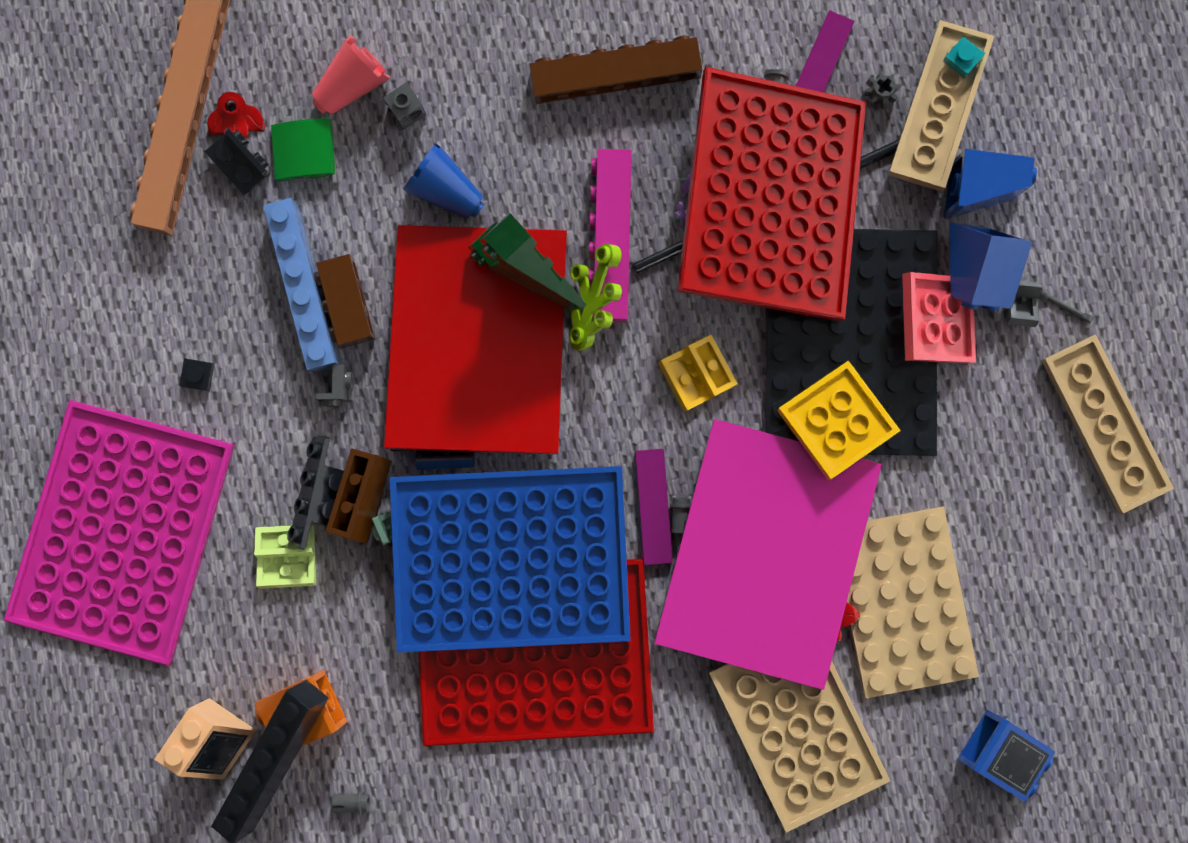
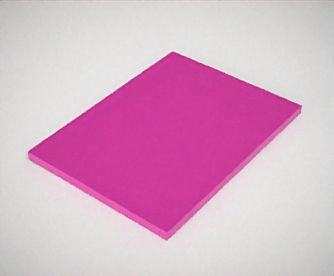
(119, 533)
(766, 556)

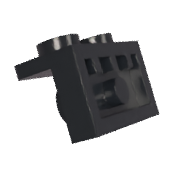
(237, 161)

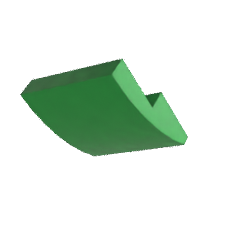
(303, 149)

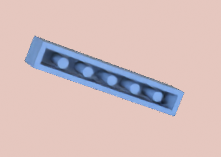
(300, 285)

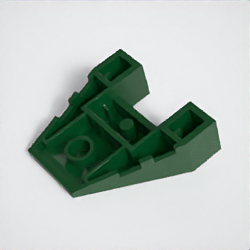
(511, 253)

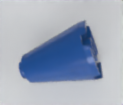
(444, 185)

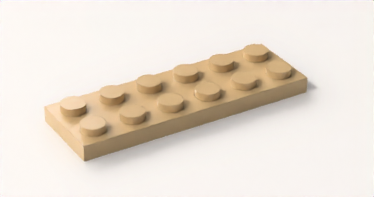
(938, 111)
(1107, 424)

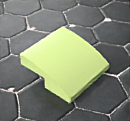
(283, 566)

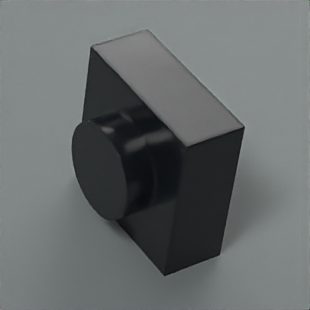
(196, 374)

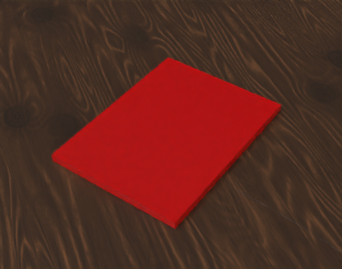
(772, 195)
(471, 349)
(541, 688)

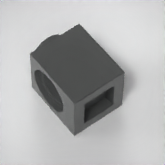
(404, 105)

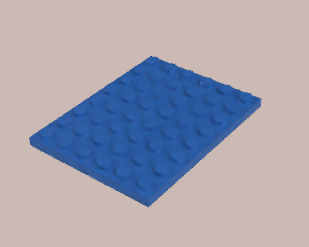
(509, 559)

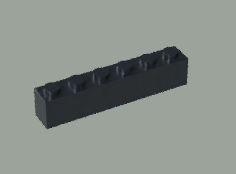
(269, 761)

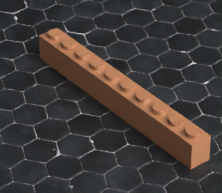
(179, 115)

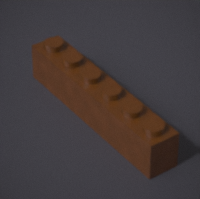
(616, 69)

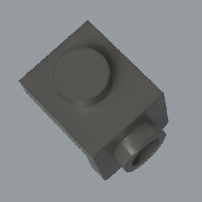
(1025, 306)
(341, 382)

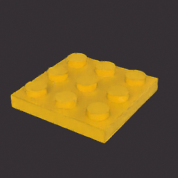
(838, 420)

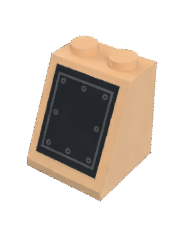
(205, 742)

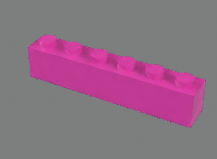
(612, 220)

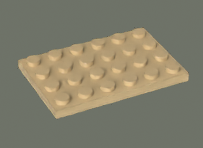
(909, 606)
(800, 741)

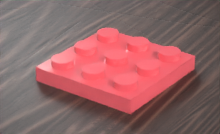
(935, 322)

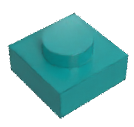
(964, 57)

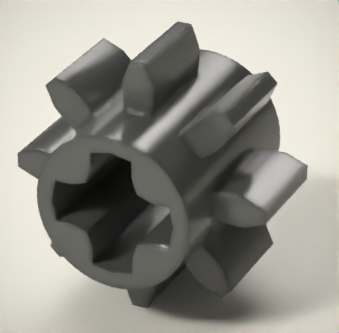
(881, 98)

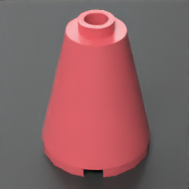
(348, 77)

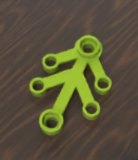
(583, 330)

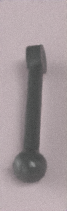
(1045, 295)

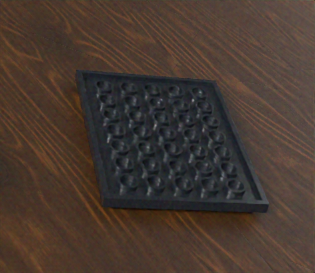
(871, 338)

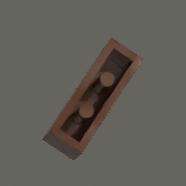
(344, 301)
(358, 495)

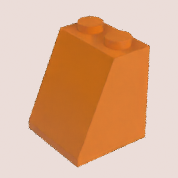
(330, 718)

